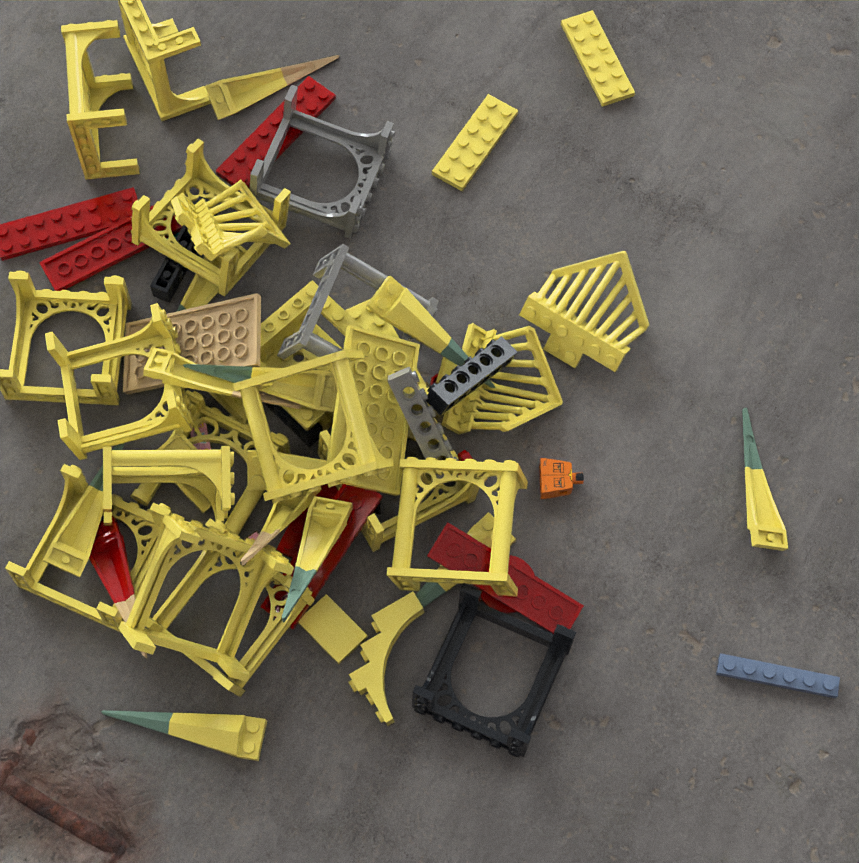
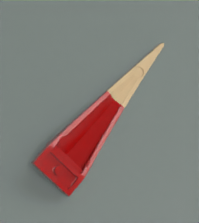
(112, 566)

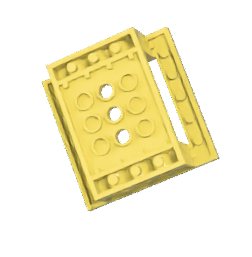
(288, 321)

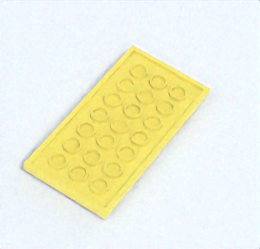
(381, 410)

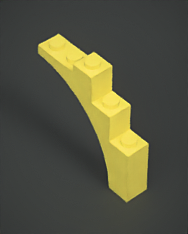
(371, 677)

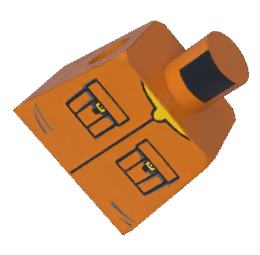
(557, 478)

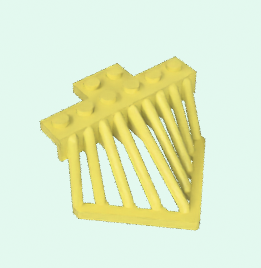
(210, 236)
(572, 335)
(462, 415)

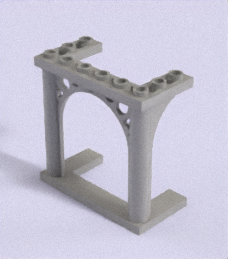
(371, 145)
(328, 269)

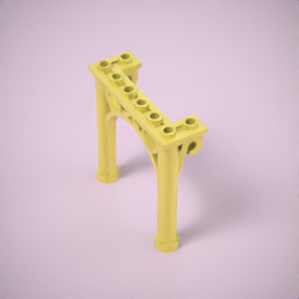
(214, 417)

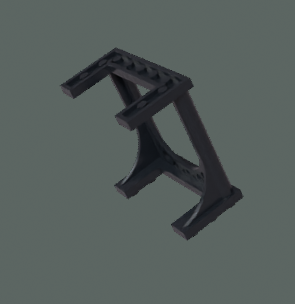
(426, 697)

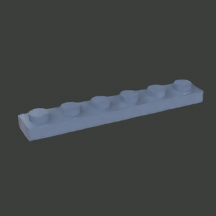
(778, 675)

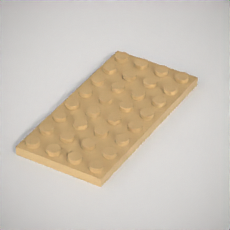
(207, 335)

